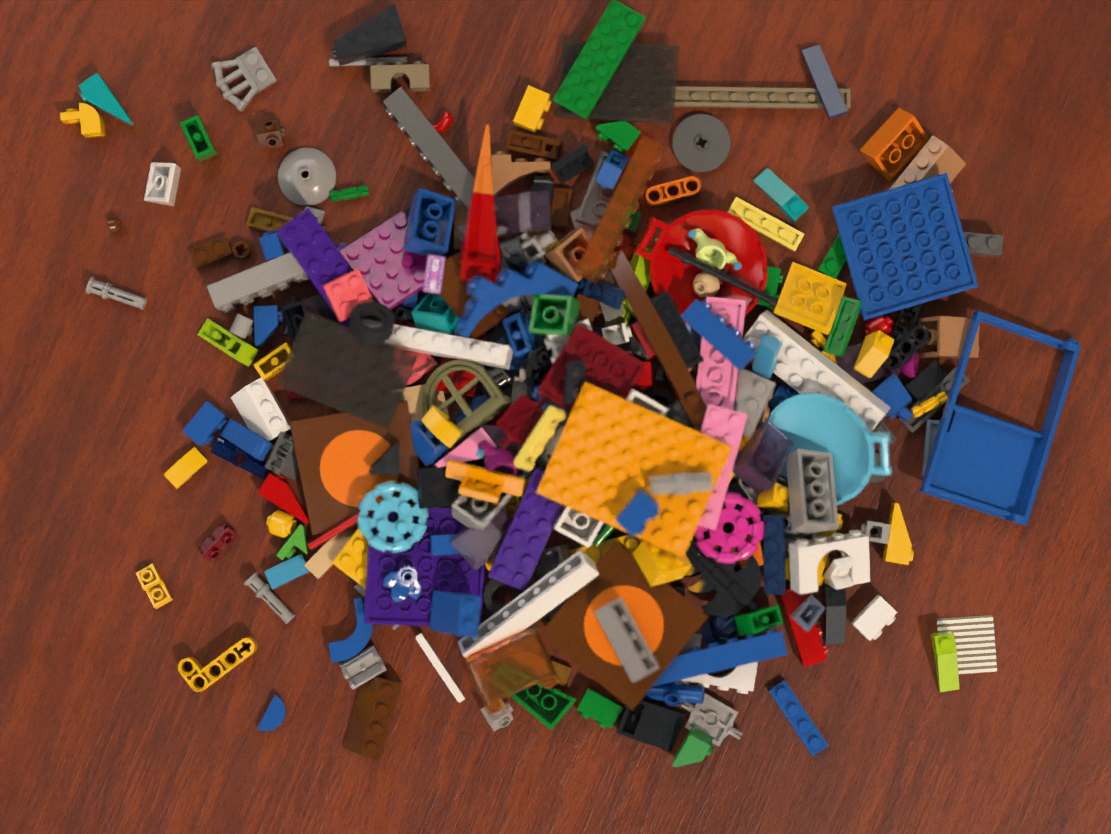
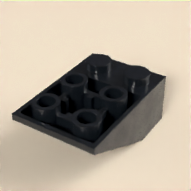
(651, 724)

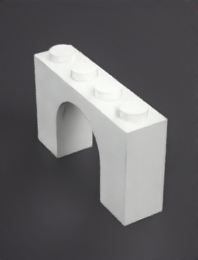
(807, 554)
(739, 677)

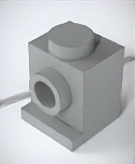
(882, 534)

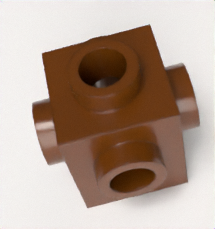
(270, 134)

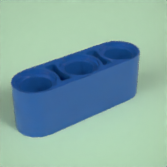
(246, 439)

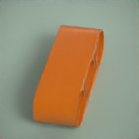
(679, 184)

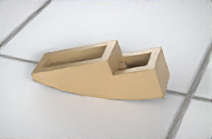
(321, 561)

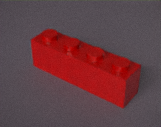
(807, 643)

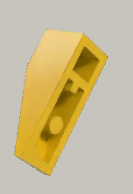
(899, 544)

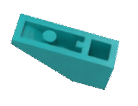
(100, 95)
(781, 195)

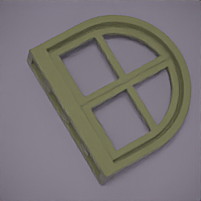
(481, 415)

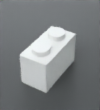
(874, 618)

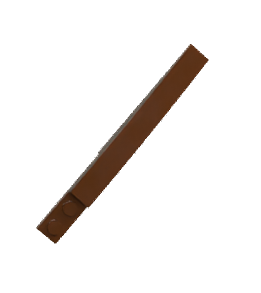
(658, 339)

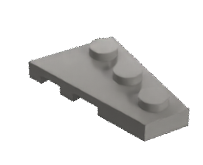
(751, 398)

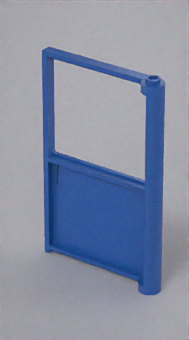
(988, 459)

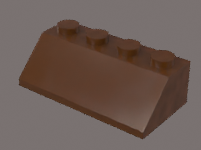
(455, 295)
(372, 716)

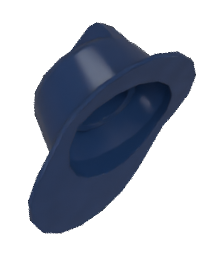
(719, 629)

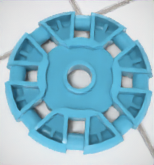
(380, 520)

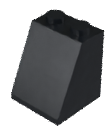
(295, 313)

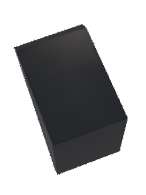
(388, 462)

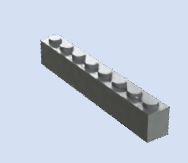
(432, 144)

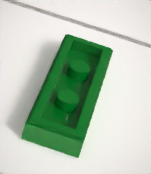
(842, 326)

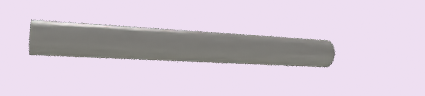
(371, 61)

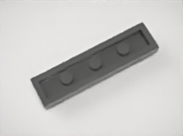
(943, 386)

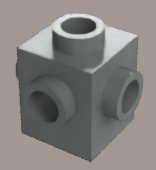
(677, 413)

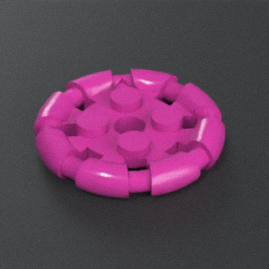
(739, 532)

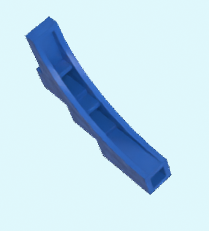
(509, 285)

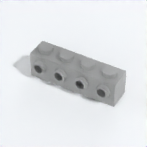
(626, 639)

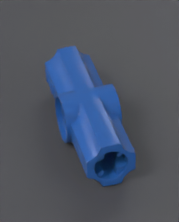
(675, 693)

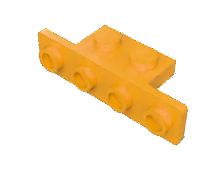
(482, 483)

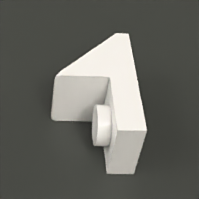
(837, 573)

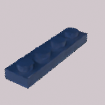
(774, 554)

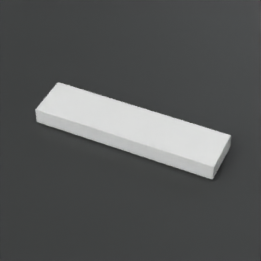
(440, 667)

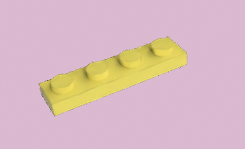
(766, 224)

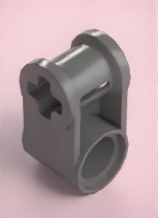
(499, 374)

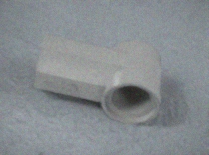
(242, 326)

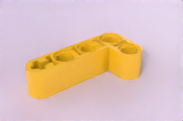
(221, 661)

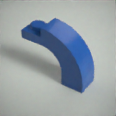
(349, 647)

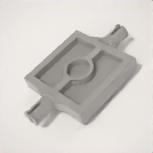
(712, 718)

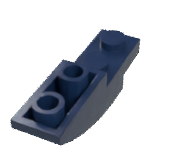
(602, 291)

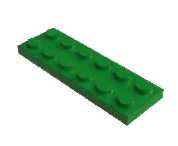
(599, 59)

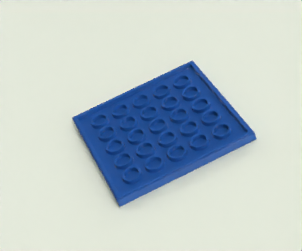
(905, 246)

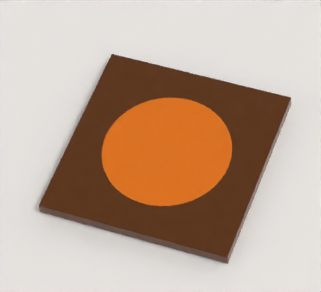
(336, 460)
(658, 610)

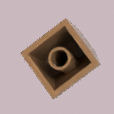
(946, 337)

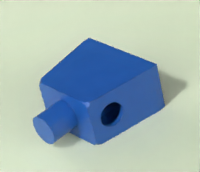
(896, 397)

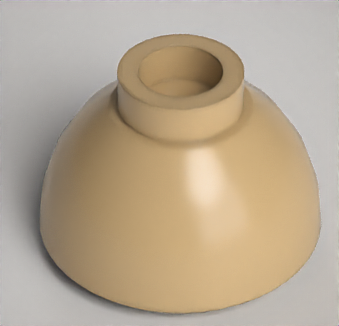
(706, 285)

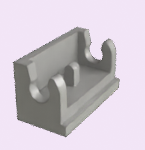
(363, 667)

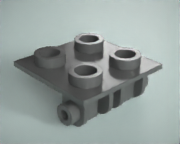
(283, 457)

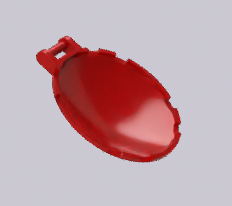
(677, 278)

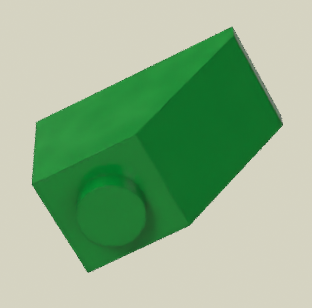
(693, 748)

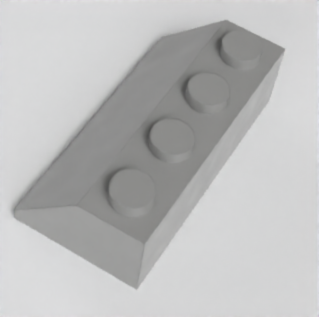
(811, 491)
(478, 512)

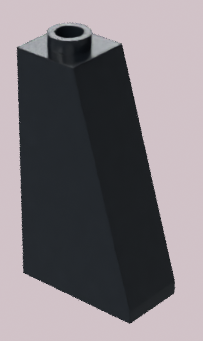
(372, 38)

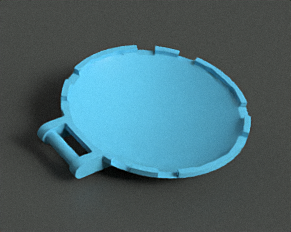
(832, 427)

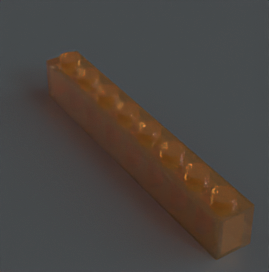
(618, 210)

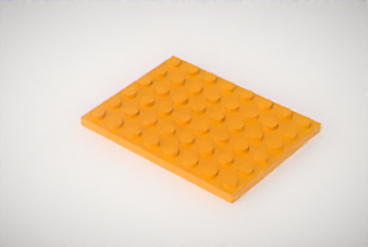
(613, 452)

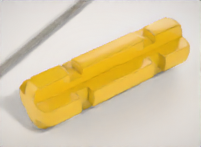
(929, 404)

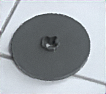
(709, 130)

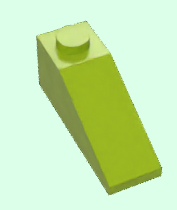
(228, 342)
(945, 660)

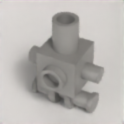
(537, 246)

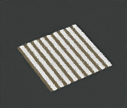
(973, 642)

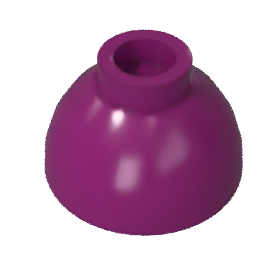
(911, 366)

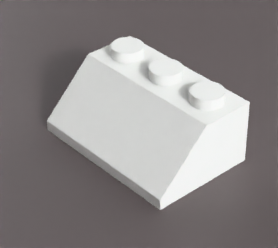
(261, 410)

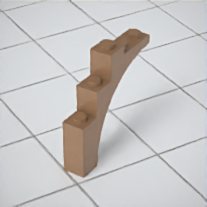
(503, 174)

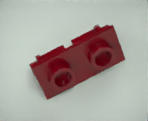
(223, 536)

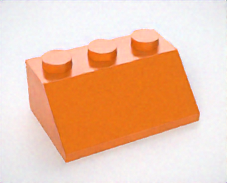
(894, 144)

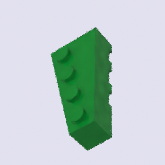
(544, 703)

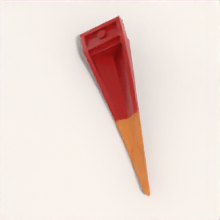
(480, 243)

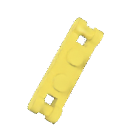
(539, 437)

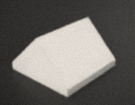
(162, 183)

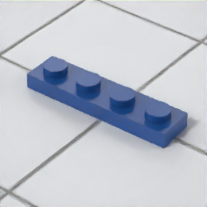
(798, 718)

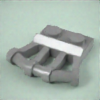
(255, 71)

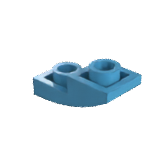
(764, 361)
(286, 571)

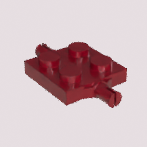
(521, 420)

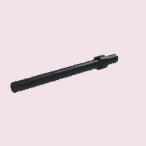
(688, 258)

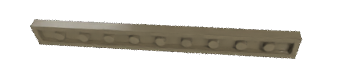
(752, 97)

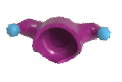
(497, 458)

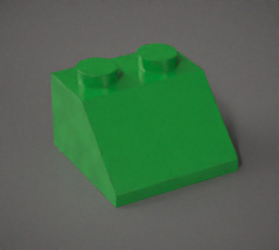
(553, 314)

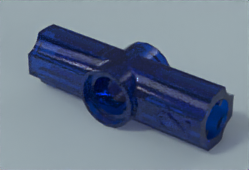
(229, 453)

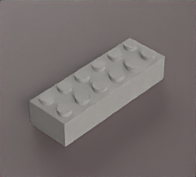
(256, 282)

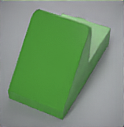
(298, 539)

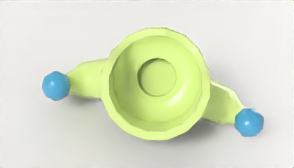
(712, 251)

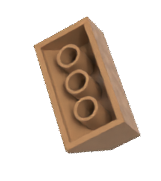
(932, 160)

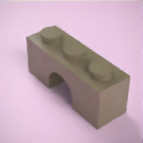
(384, 75)

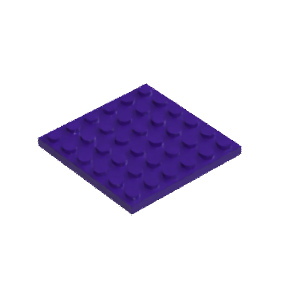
(433, 572)

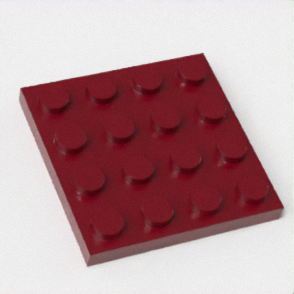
(605, 367)

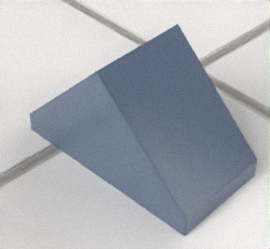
(808, 613)

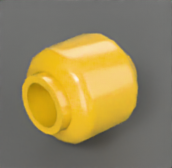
(281, 524)

